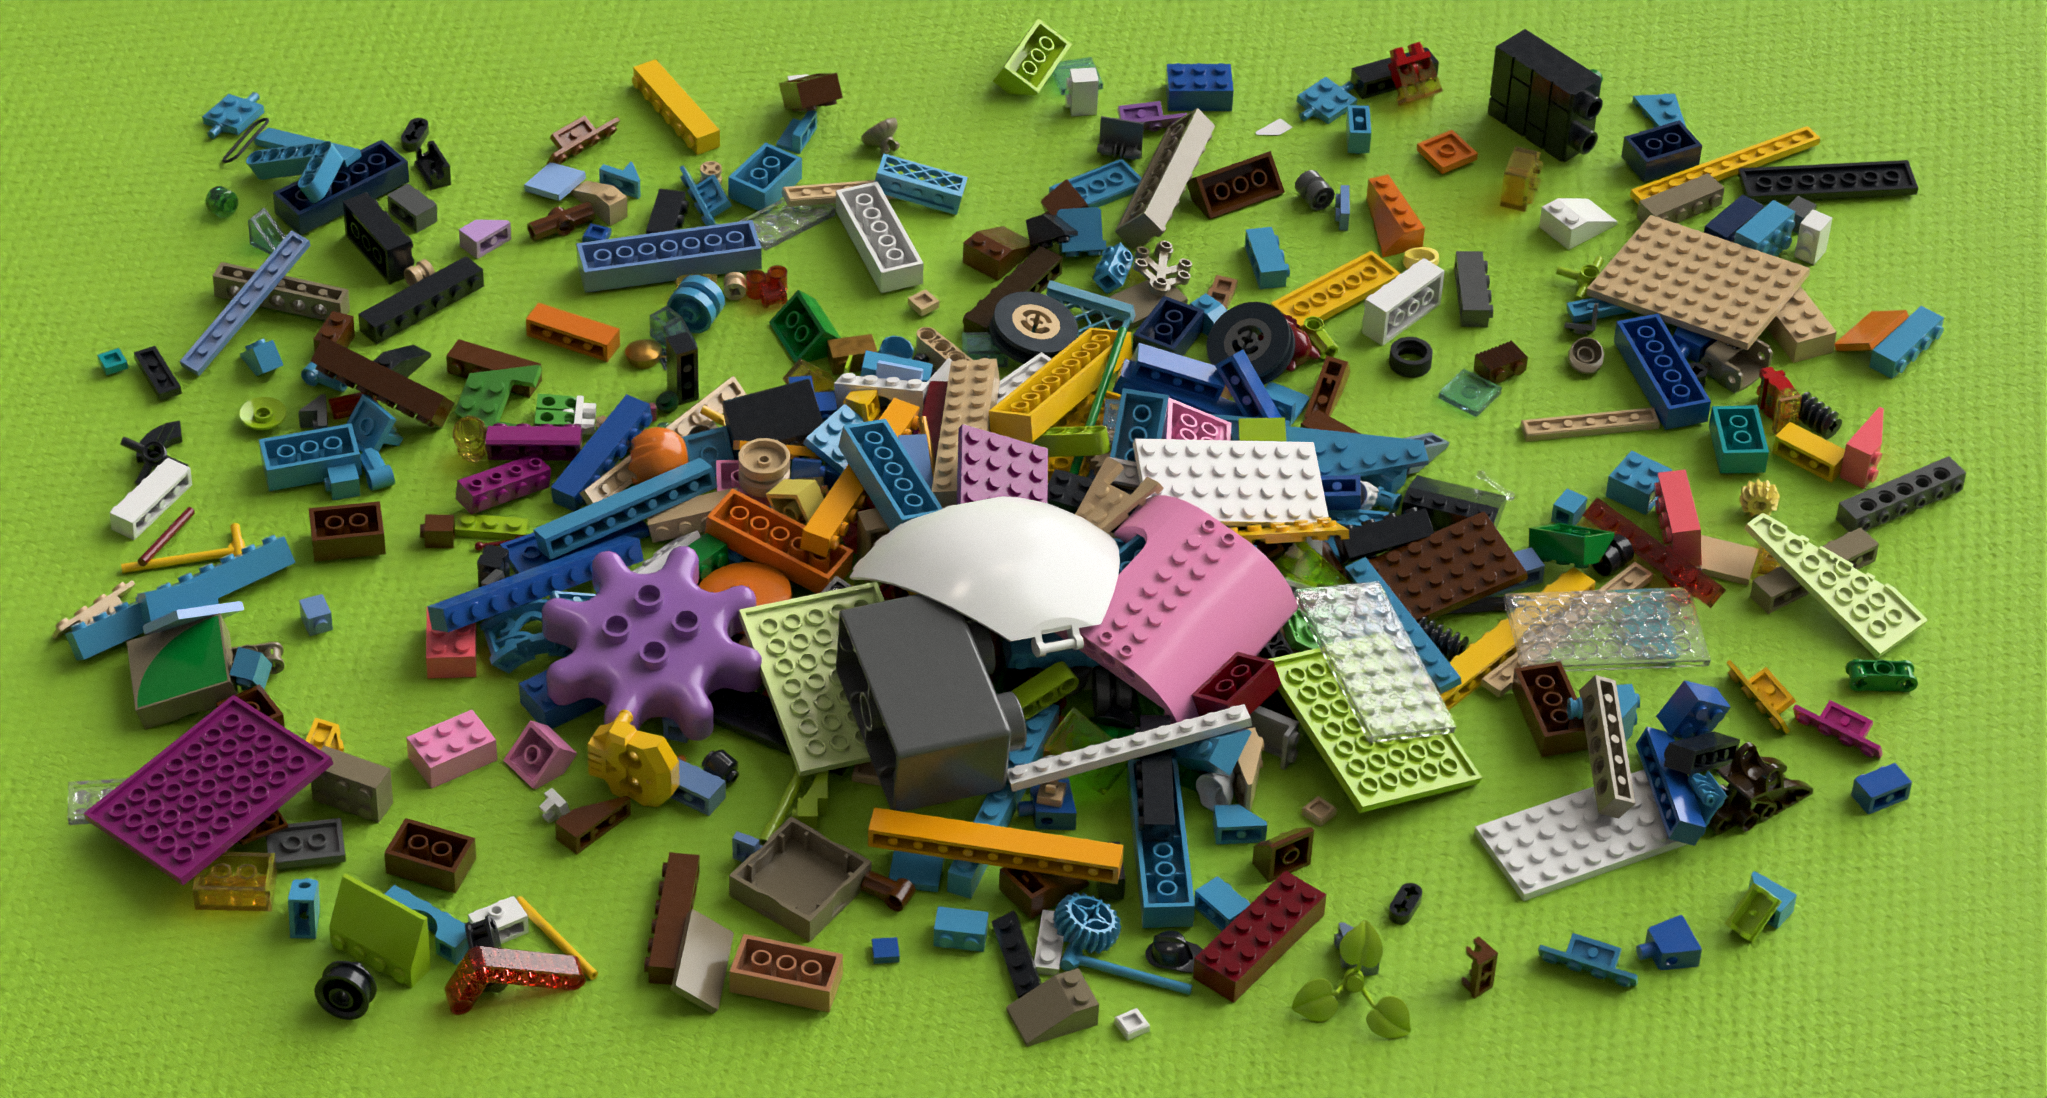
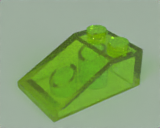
(1308, 567)
(1077, 733)

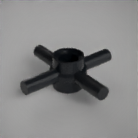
(145, 450)

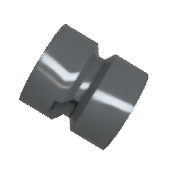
(1314, 190)

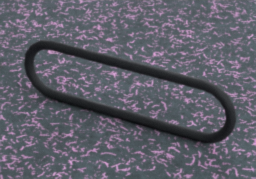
(242, 138)

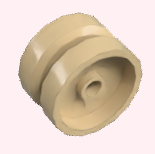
(763, 465)

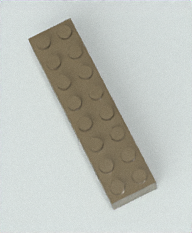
(1165, 179)

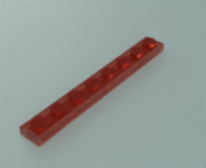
(1656, 553)

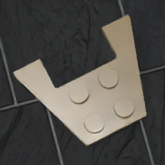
(1108, 505)

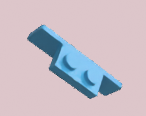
(709, 196)
(1592, 957)

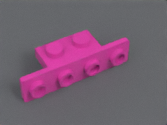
(1842, 723)

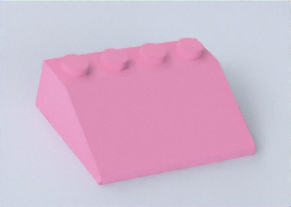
(1189, 423)

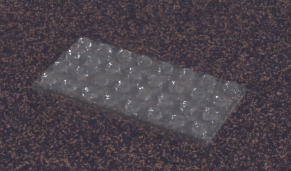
(1607, 629)
(1374, 661)

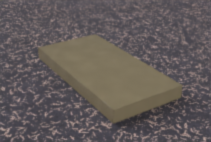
(1143, 303)
(702, 961)

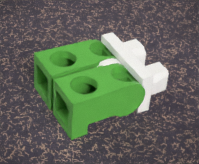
(565, 410)

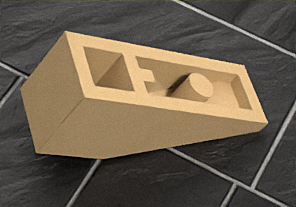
(605, 199)

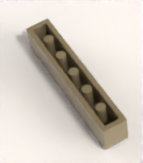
(1781, 588)

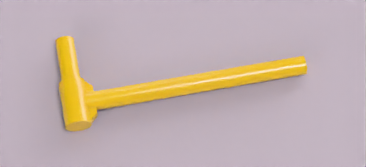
(235, 548)

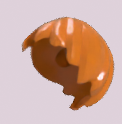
(656, 452)

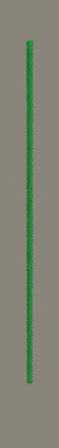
(1077, 461)

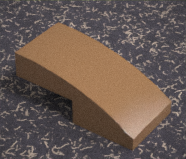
(1223, 290)

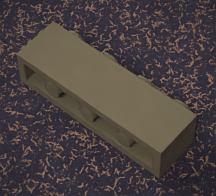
(1683, 200)

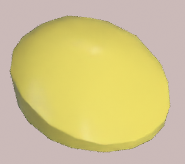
(1414, 255)

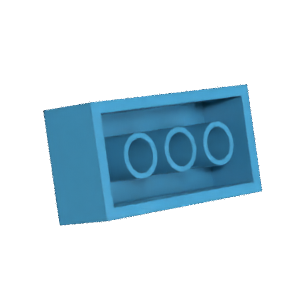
(306, 455)

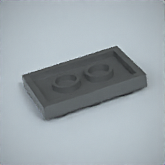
(308, 844)

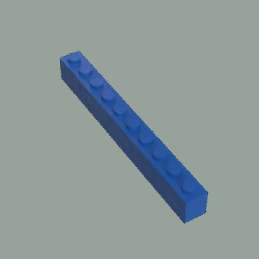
(527, 585)

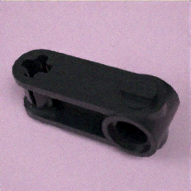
(485, 934)

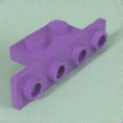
(1149, 114)

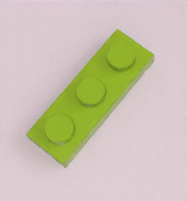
(490, 526)

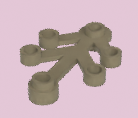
(1158, 284)

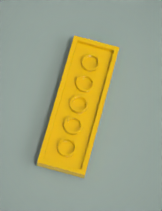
(1337, 289)

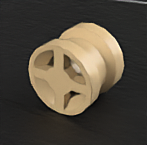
(709, 168)
(734, 286)

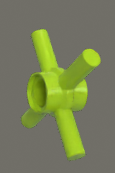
(1584, 278)

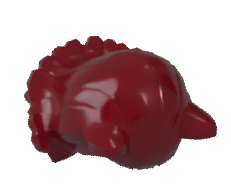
(1303, 348)

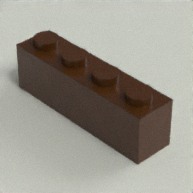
(473, 358)

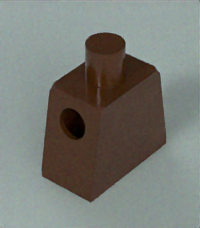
(1062, 197)

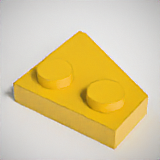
(325, 734)

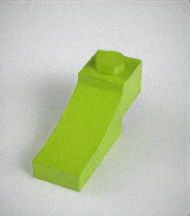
(814, 802)

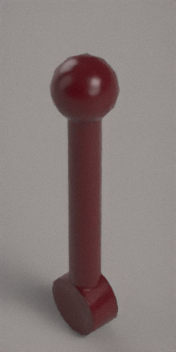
(479, 545)

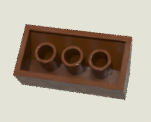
(1236, 185)

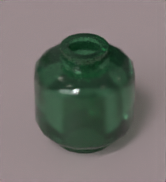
(221, 201)

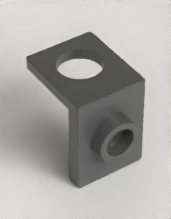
(1582, 328)

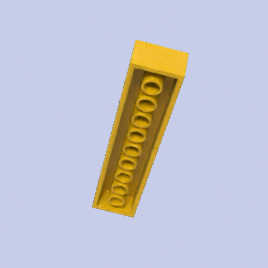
(1057, 386)

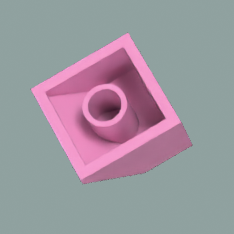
(539, 755)

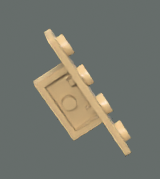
(101, 604)

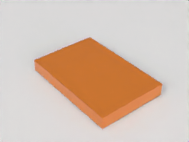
(1871, 330)

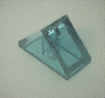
(264, 232)

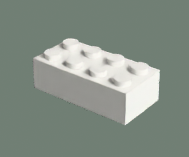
(1402, 301)

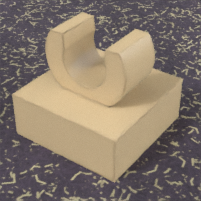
(1051, 793)

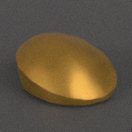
(643, 353)

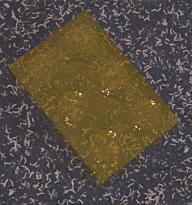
(237, 883)

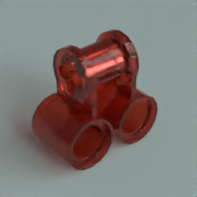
(768, 286)

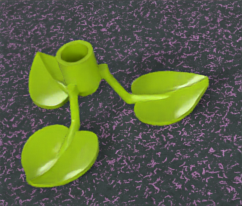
(1360, 947)

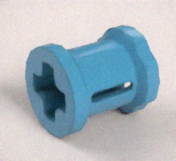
(1388, 500)

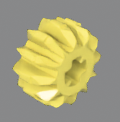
(1759, 498)

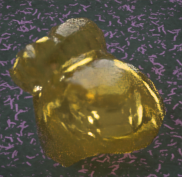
(470, 438)

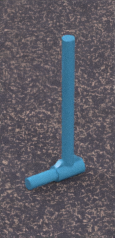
(1074, 957)

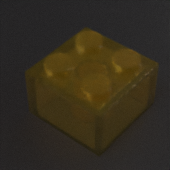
(1521, 179)

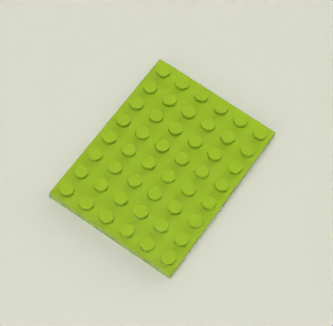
(1371, 772)

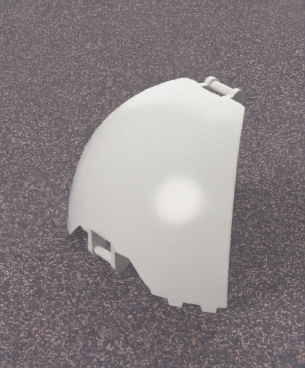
(1004, 565)

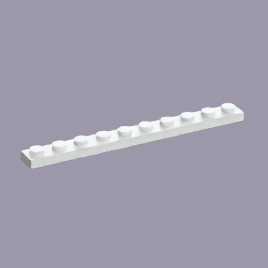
(1128, 747)

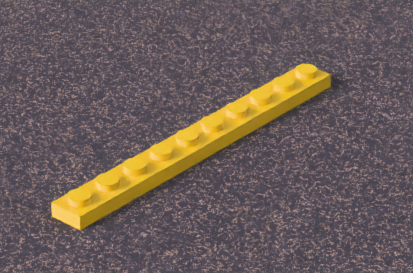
(1729, 164)

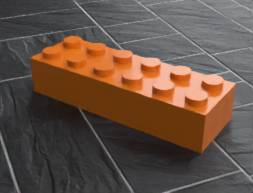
(774, 541)

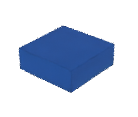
(595, 233)
(885, 950)

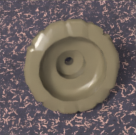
(882, 135)

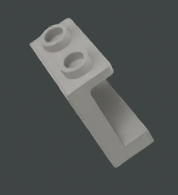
(1278, 733)

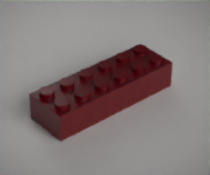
(1259, 936)

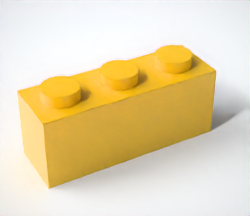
(1809, 452)

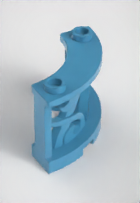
(518, 645)

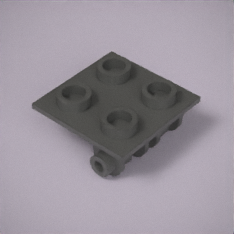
(1120, 138)

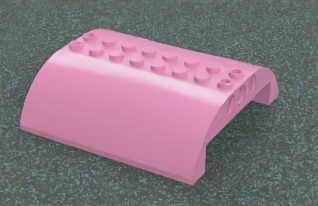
(1185, 604)

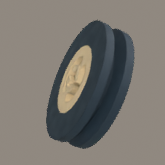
(1014, 321)

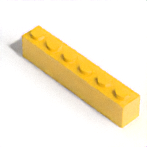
(676, 107)

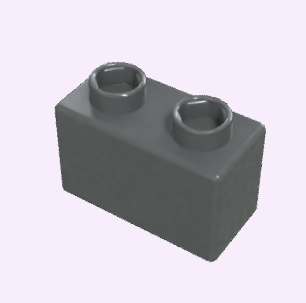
(927, 701)

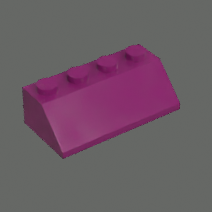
(523, 440)

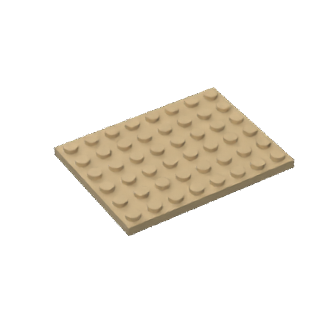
(1698, 282)

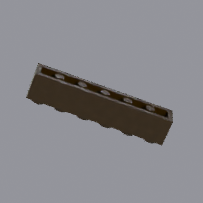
(1029, 276)

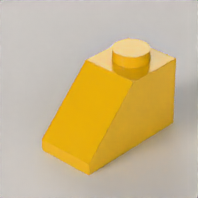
(864, 403)

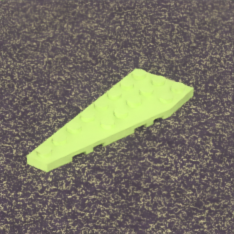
(1865, 607)

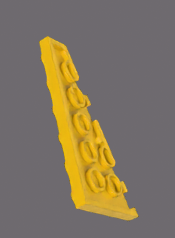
(1298, 532)

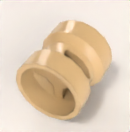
(420, 271)

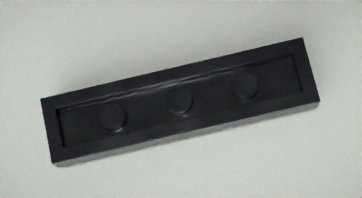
(1016, 953)

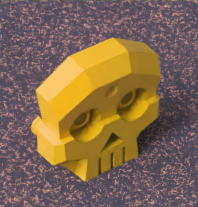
(633, 762)

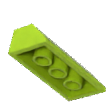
(1032, 61)

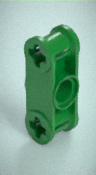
(1881, 675)

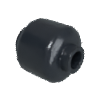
(721, 765)

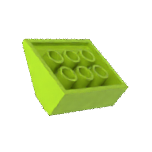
(380, 932)

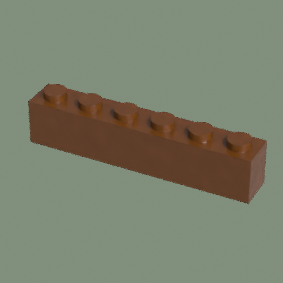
(677, 899)

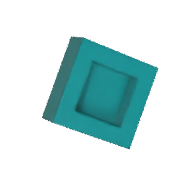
(112, 361)

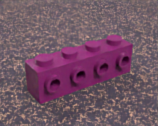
(503, 483)

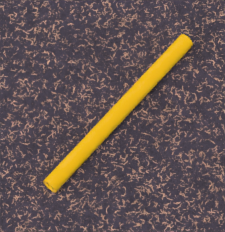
(555, 937)

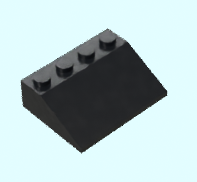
(777, 413)
(1451, 502)

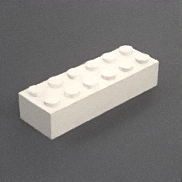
(879, 237)

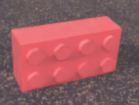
(1678, 515)

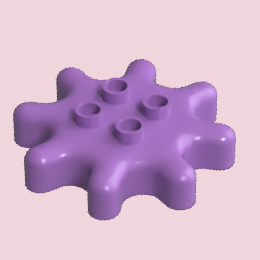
(651, 643)

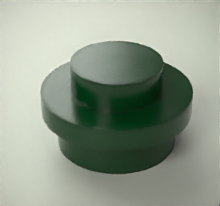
(667, 402)

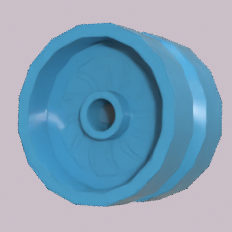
(697, 302)

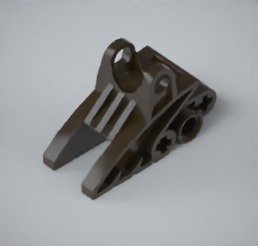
(1755, 781)

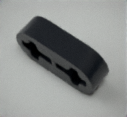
(414, 134)
(1410, 905)

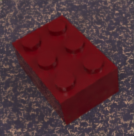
(1238, 682)

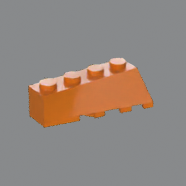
(1393, 217)

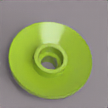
(262, 413)

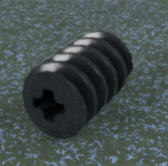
(1819, 417)
(1448, 645)

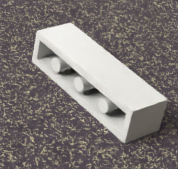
(150, 498)

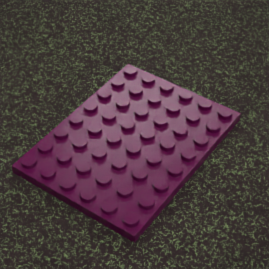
(208, 789)

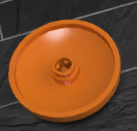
(766, 581)

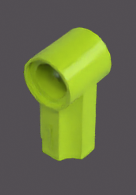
(1319, 338)

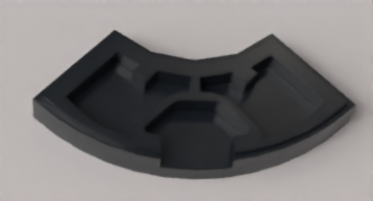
(174, 438)

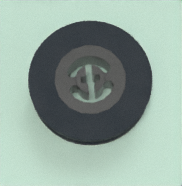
(1239, 330)

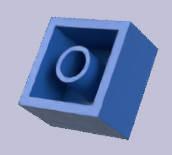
(1693, 710)

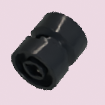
(1617, 555)

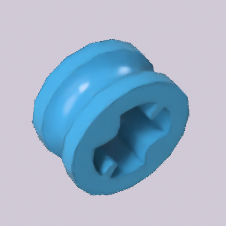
(1575, 708)

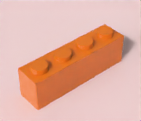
(573, 332)

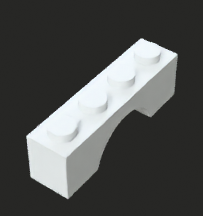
(910, 391)

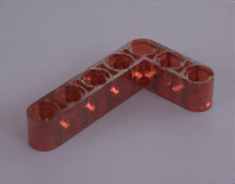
(509, 967)

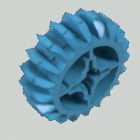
(1087, 922)

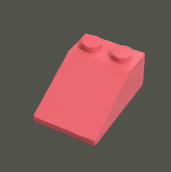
(1863, 452)

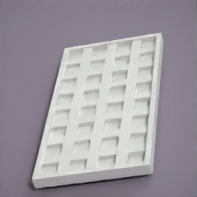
(1237, 479)
(1572, 841)

